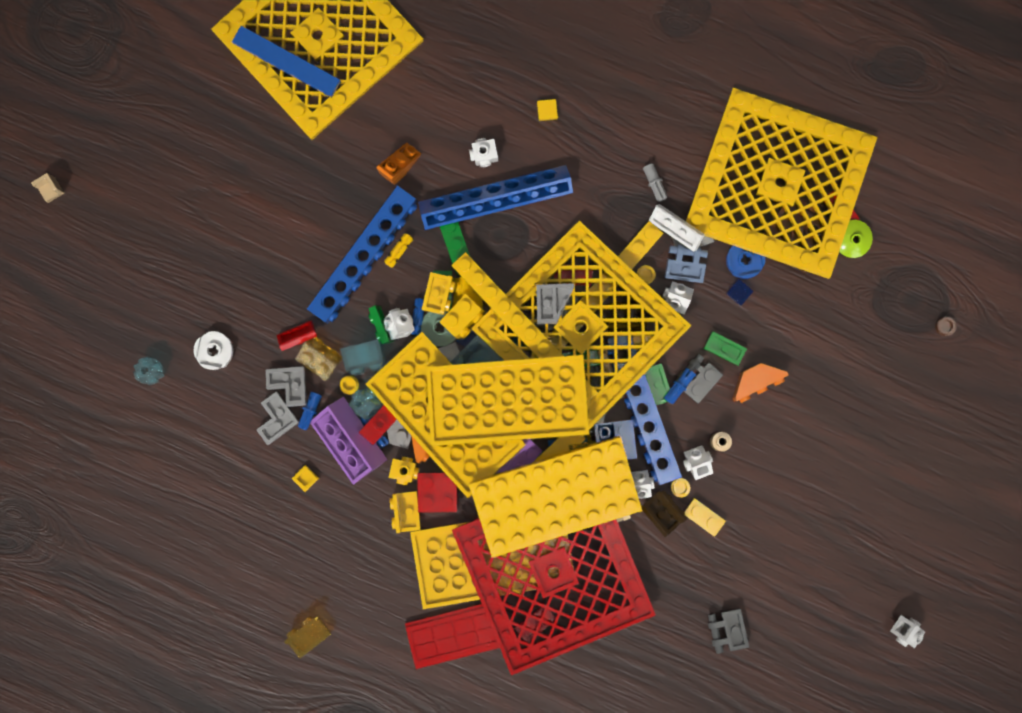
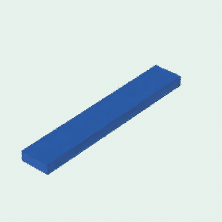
(286, 61)

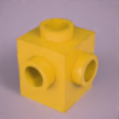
(396, 470)

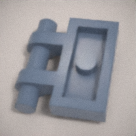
(686, 270)

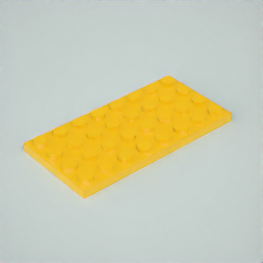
(404, 392)
(507, 400)
(555, 496)
(444, 574)

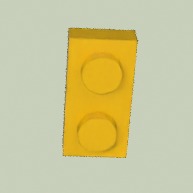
(704, 517)

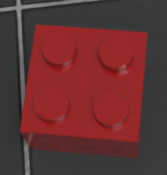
(437, 493)

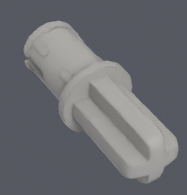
(655, 182)

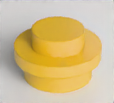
(646, 273)
(349, 385)
(680, 487)

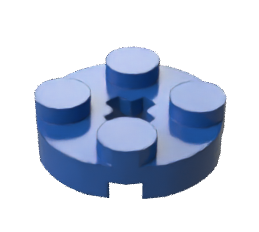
(738, 268)

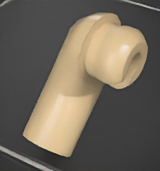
(607, 366)

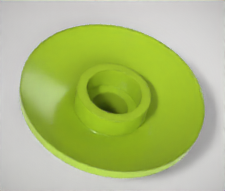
(858, 249)

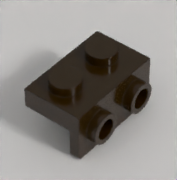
(622, 313)
(663, 512)

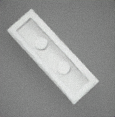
(676, 227)

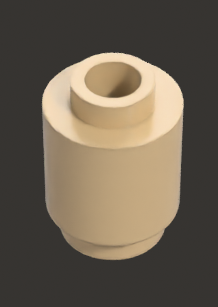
(714, 441)

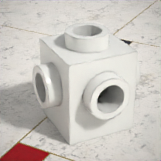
(487, 146)
(678, 297)
(398, 323)
(698, 458)
(643, 483)
(908, 631)

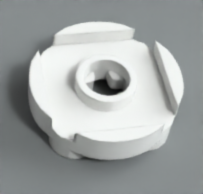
(224, 348)

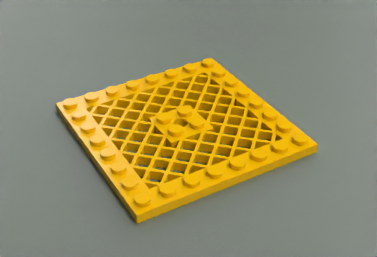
(366, 77)
(792, 120)
(582, 238)

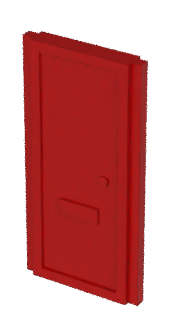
(450, 636)

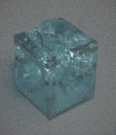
(155, 371)
(365, 403)

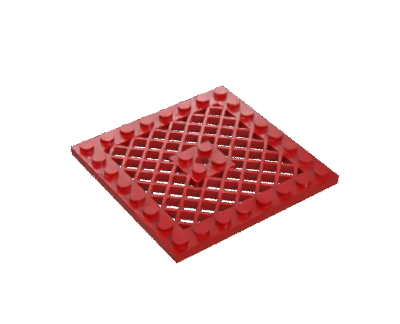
(520, 658)

